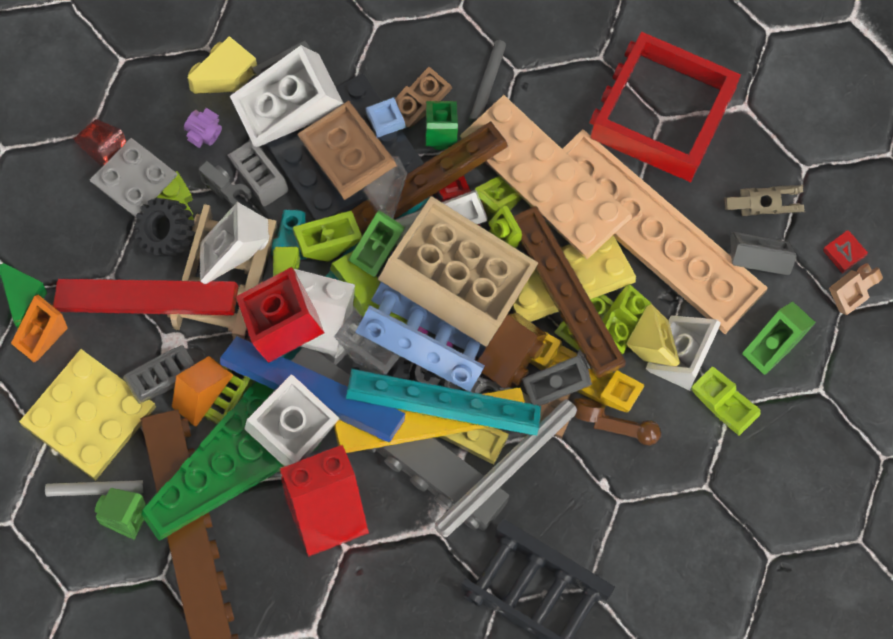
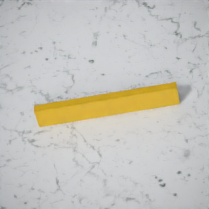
(415, 427)

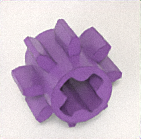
(202, 127)

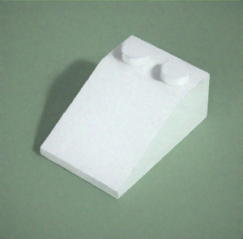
(286, 97)

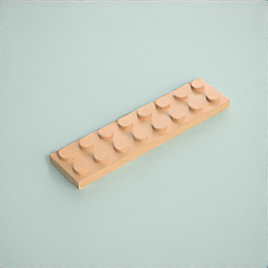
(669, 241)

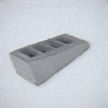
(269, 187)

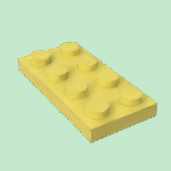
(599, 274)

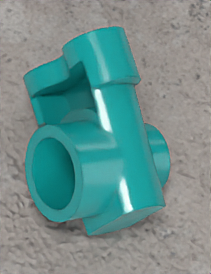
(285, 236)

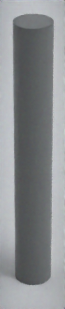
(488, 80)

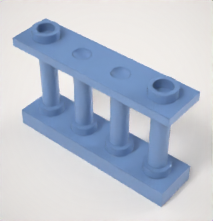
(417, 346)

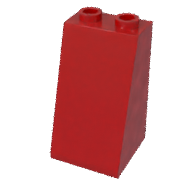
(324, 500)

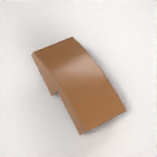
(413, 100)

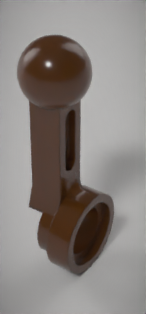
(588, 410)

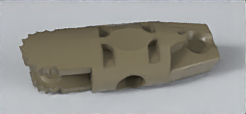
(750, 201)

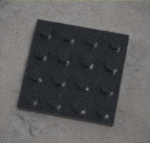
(309, 179)

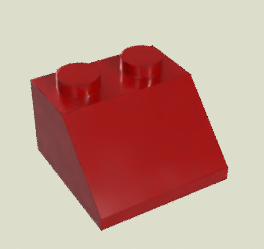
(279, 315)

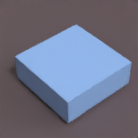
(385, 117)

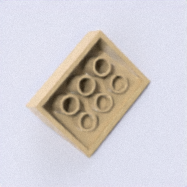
(458, 271)

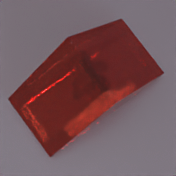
(101, 141)

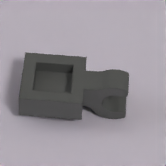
(218, 181)

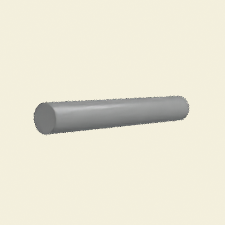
(92, 488)

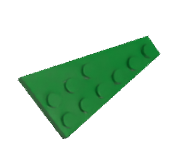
(216, 472)

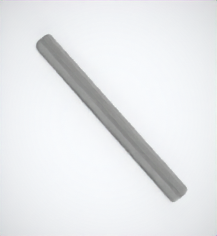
(504, 469)

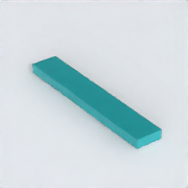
(444, 402)

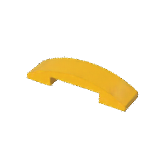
(611, 390)

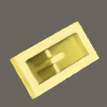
(654, 339)

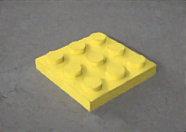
(87, 414)

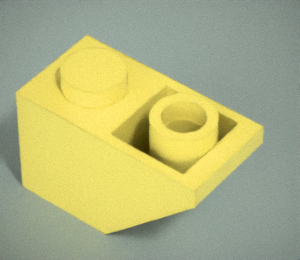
(223, 70)

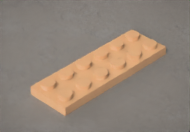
(551, 180)

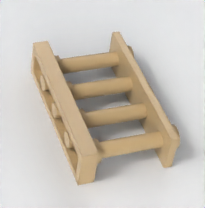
(253, 267)

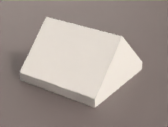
(692, 342)

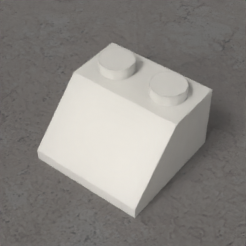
(333, 305)
(291, 422)

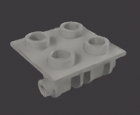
(133, 177)

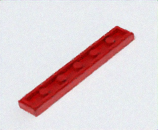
(146, 296)

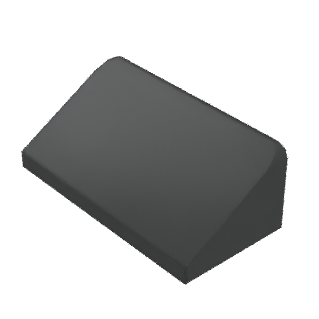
(762, 253)
(557, 381)

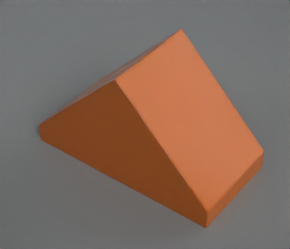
(39, 329)
(199, 388)

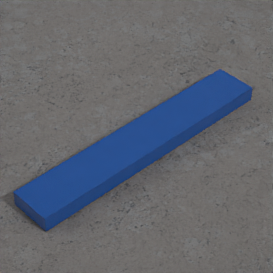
(372, 418)

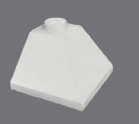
(232, 242)

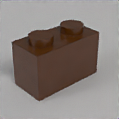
(512, 350)

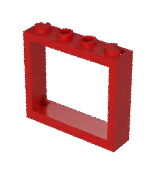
(648, 149)

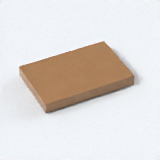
(347, 150)

